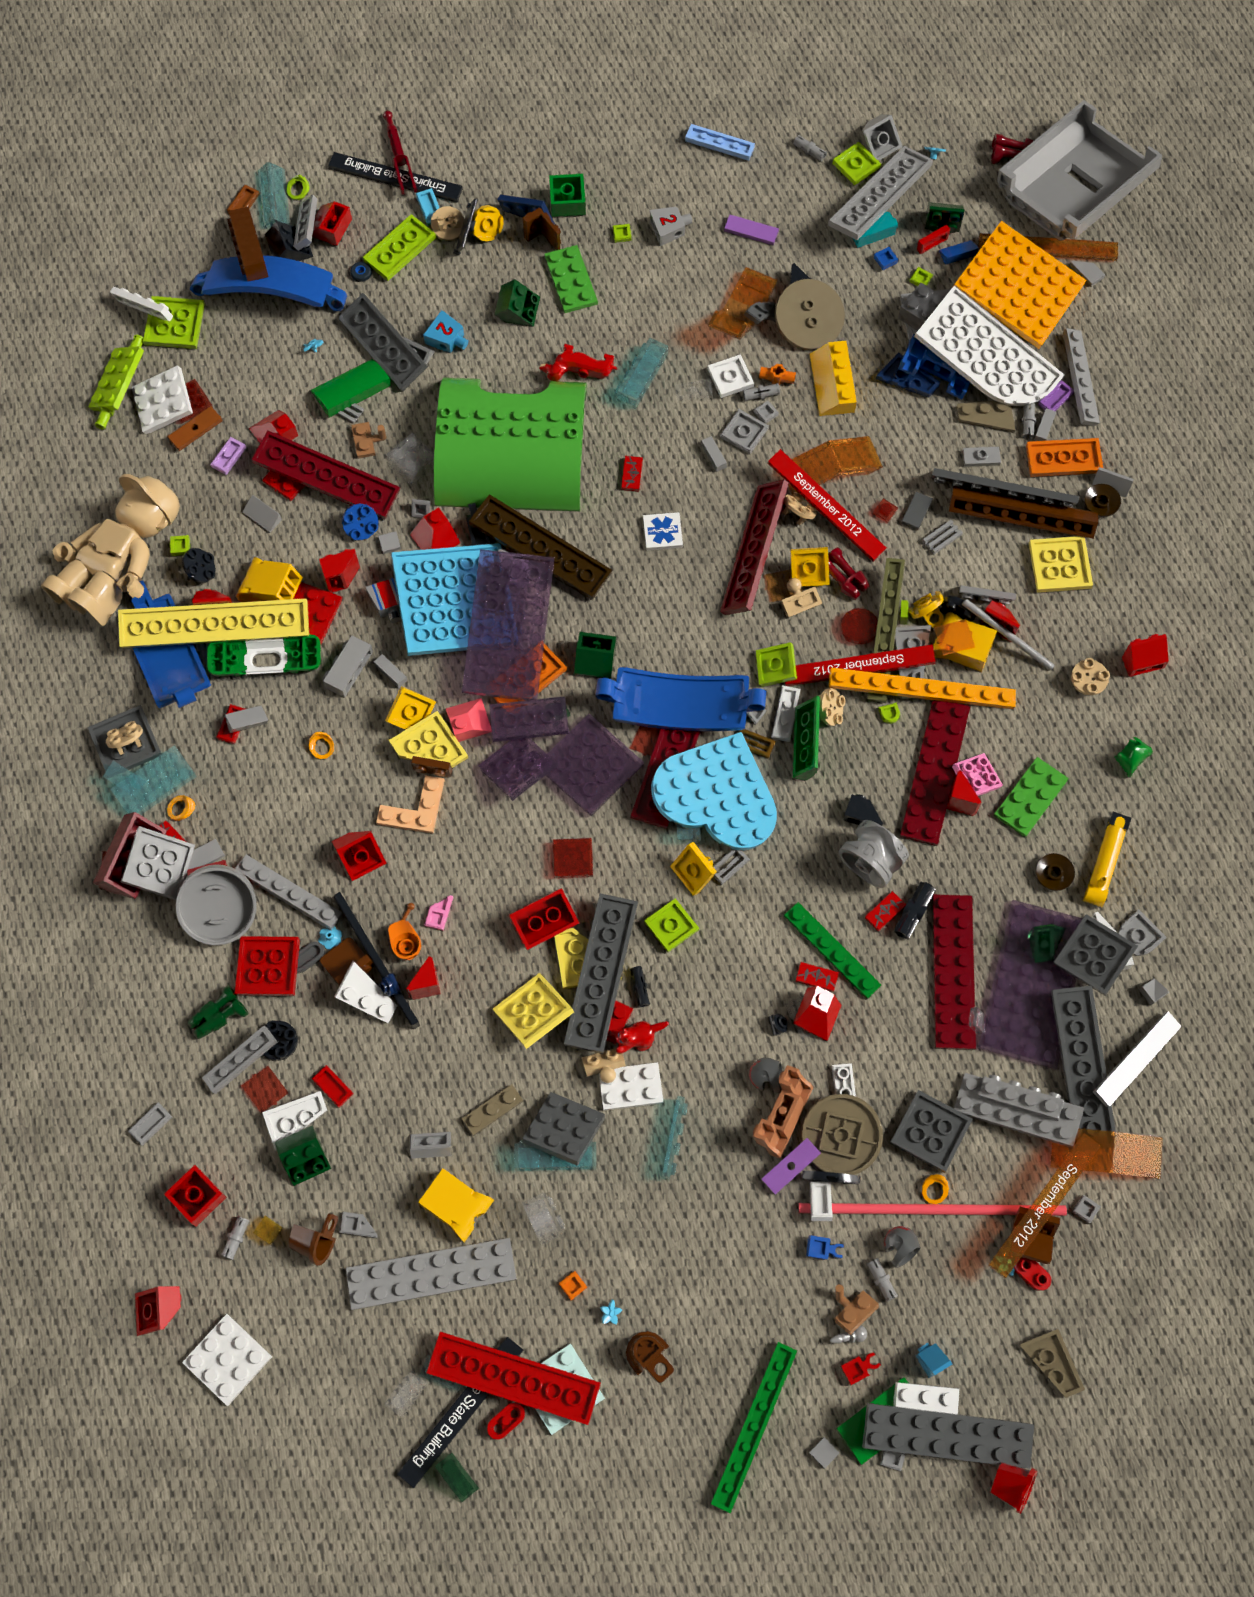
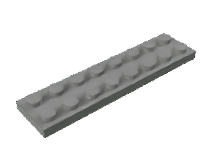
(880, 192)
(430, 1274)

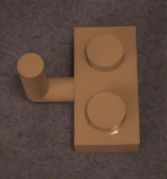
(364, 439)
(854, 1312)

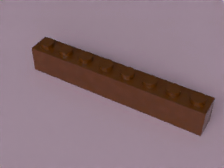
(1023, 512)

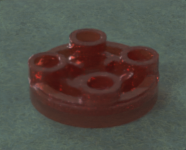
(859, 626)

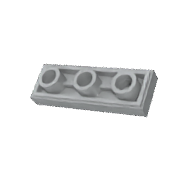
(986, 594)

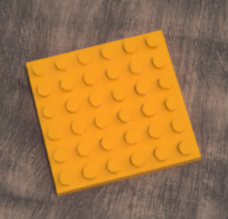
(1020, 284)

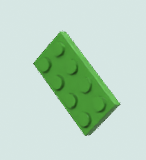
(571, 279)
(1031, 797)

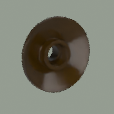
(1104, 493)
(1059, 864)

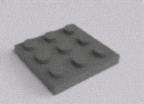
(133, 755)
(1095, 954)
(563, 1128)
(931, 1131)

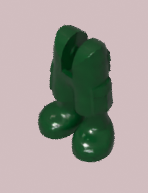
(212, 1016)

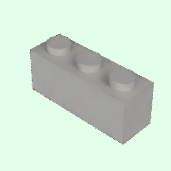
(347, 666)

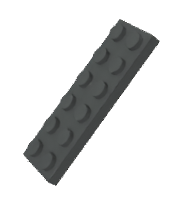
(383, 342)

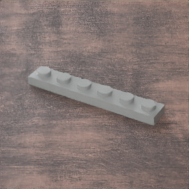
(1081, 377)
(289, 892)

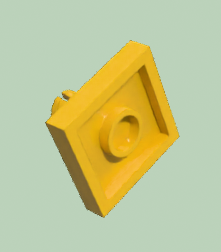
(810, 566)
(409, 708)
(693, 868)

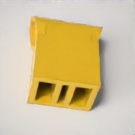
(269, 582)
(975, 657)
(455, 1203)

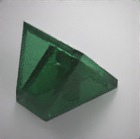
(1045, 941)

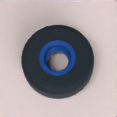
(360, 277)

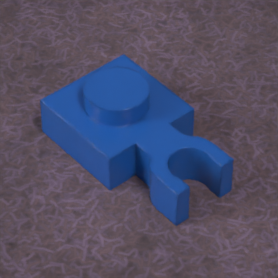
(820, 1248)

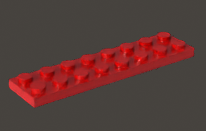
(514, 1378)

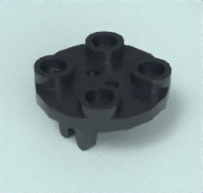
(198, 565)

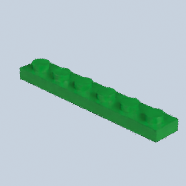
(832, 950)

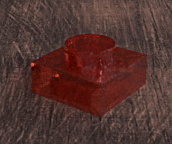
(885, 510)

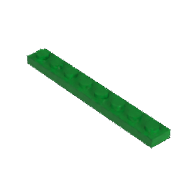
(753, 1427)

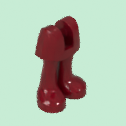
(999, 147)
(847, 585)

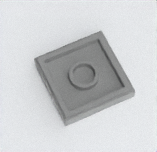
(744, 431)

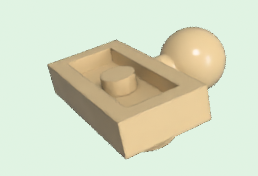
(800, 600)
(603, 1064)

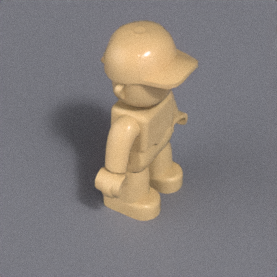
(111, 553)

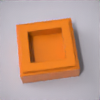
(573, 1285)

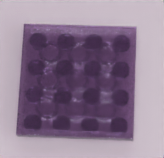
(592, 764)

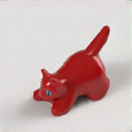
(638, 1035)

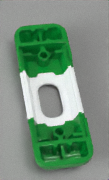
(237, 656)

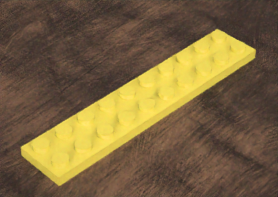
(213, 623)

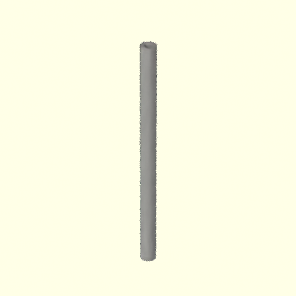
(1009, 635)

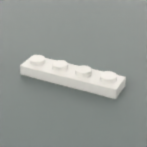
(138, 302)

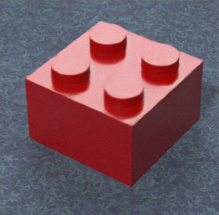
(195, 1195)

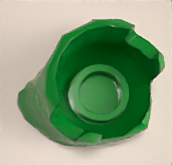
(1133, 755)

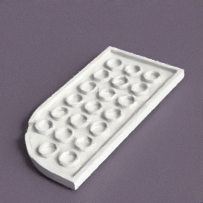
(987, 352)

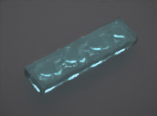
(676, 1129)

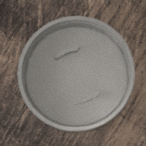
(216, 904)

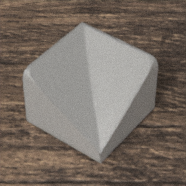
(1153, 991)

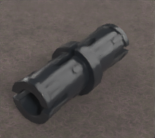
(640, 986)

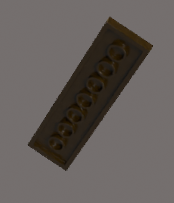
(530, 538)

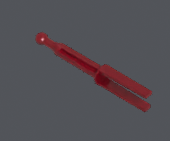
(399, 157)

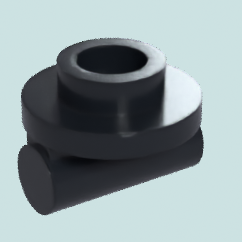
(778, 1024)

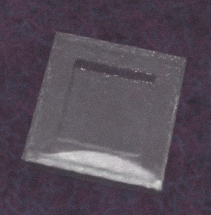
(977, 1020)

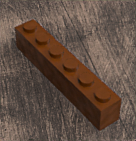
(246, 244)

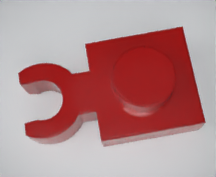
(857, 1370)

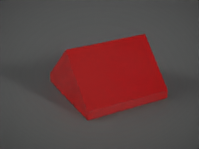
(963, 797)
(425, 981)

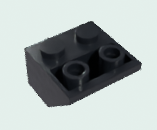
(281, 242)

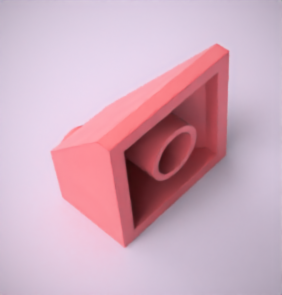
(469, 720)

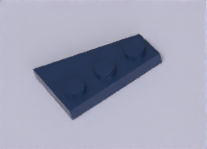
(521, 206)
(920, 383)

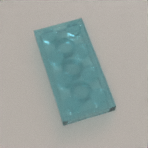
(153, 782)

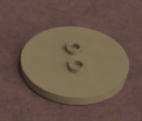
(809, 314)
(844, 1132)

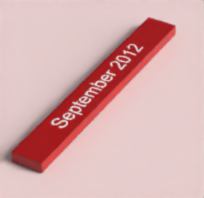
(827, 505)
(872, 663)

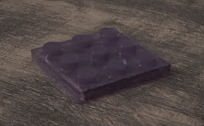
(517, 766)

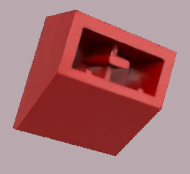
(331, 222)
(339, 569)
(1146, 655)

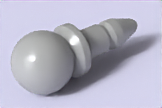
(858, 1335)

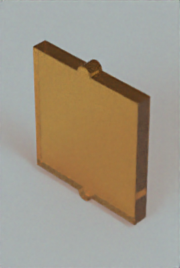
(778, 585)
(954, 637)

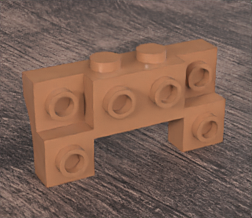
(780, 1124)

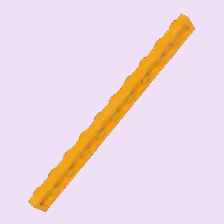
(922, 688)

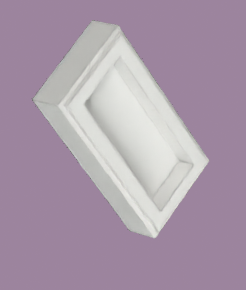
(820, 1201)

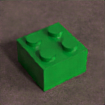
(567, 195)

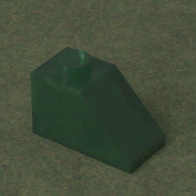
(457, 1477)

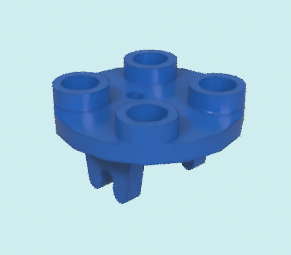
(367, 517)

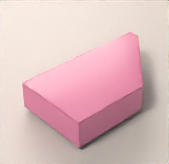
(438, 914)

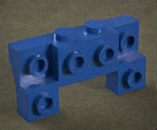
(920, 356)

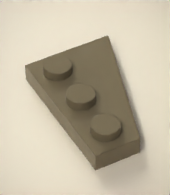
(987, 414)
(1055, 1362)

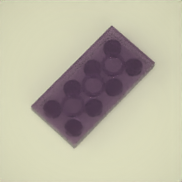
(529, 719)

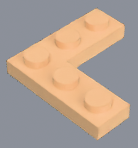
(421, 820)

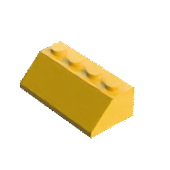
(833, 379)

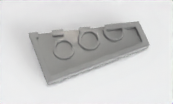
(912, 637)

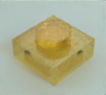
(267, 1230)

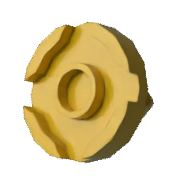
(488, 223)
(927, 606)

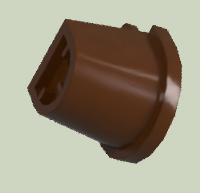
(314, 1244)
(645, 1352)

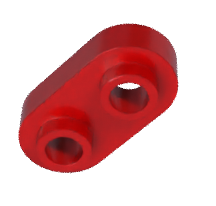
(1032, 1274)
(506, 1421)

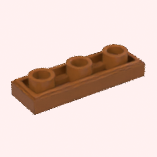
(203, 423)

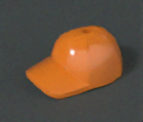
(404, 936)

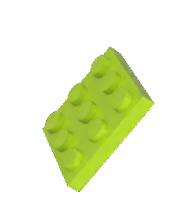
(182, 329)

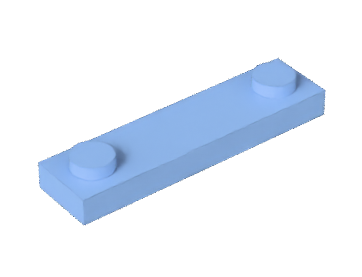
(720, 142)

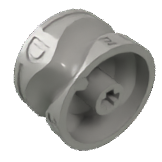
(874, 854)

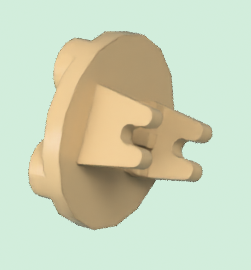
(439, 223)
(799, 506)
(1095, 671)
(831, 707)
(124, 736)

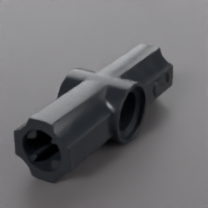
(914, 910)

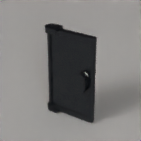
(467, 224)

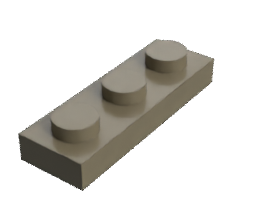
(492, 1110)

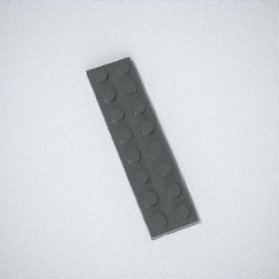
(1011, 489)
(601, 973)
(1082, 1054)
(948, 1435)

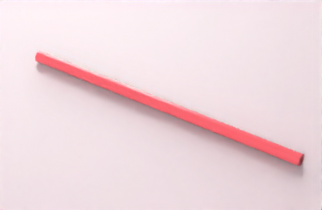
(927, 1209)

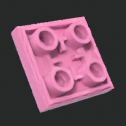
(979, 774)

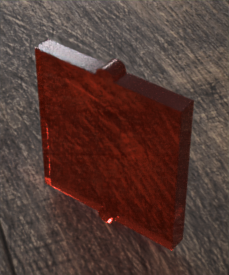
(645, 740)
(264, 1089)

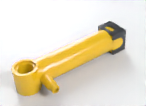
(1106, 861)

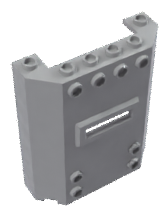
(1045, 192)

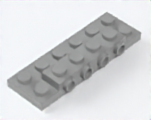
(1019, 1108)

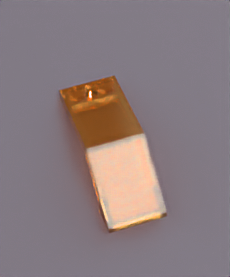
(750, 289)
(839, 458)
(1118, 1153)

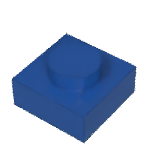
(885, 258)

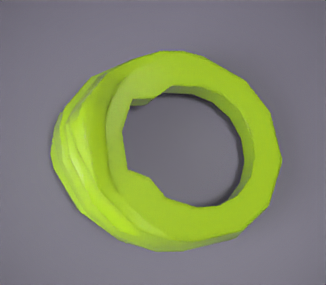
(298, 178)

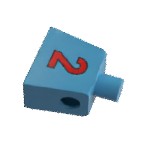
(445, 333)

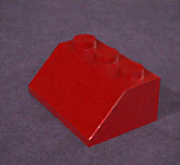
(543, 918)

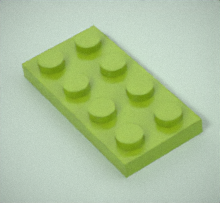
(399, 247)

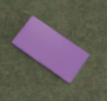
(1056, 396)

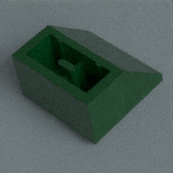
(944, 214)
(517, 304)
(595, 655)
(302, 1155)

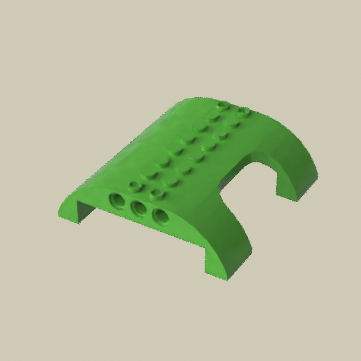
(509, 446)

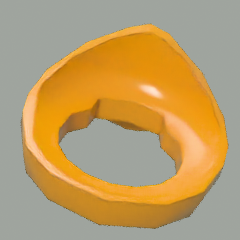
(312, 743)
(187, 811)
(930, 1180)

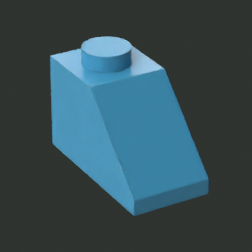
(932, 1359)

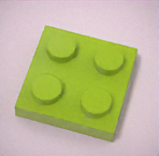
(856, 163)
(776, 664)
(671, 925)

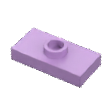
(228, 455)

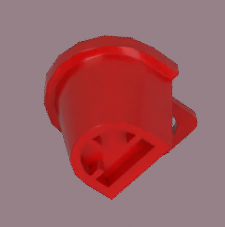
(1014, 1485)

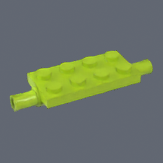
(116, 380)

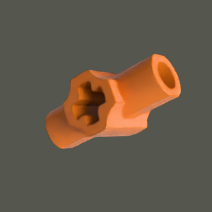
(777, 374)

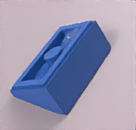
(959, 252)

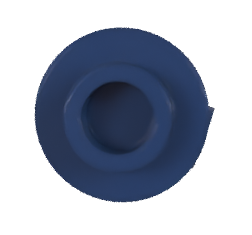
(389, 985)

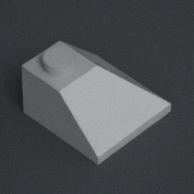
(882, 136)

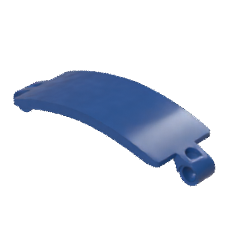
(285, 279)
(170, 670)
(680, 700)

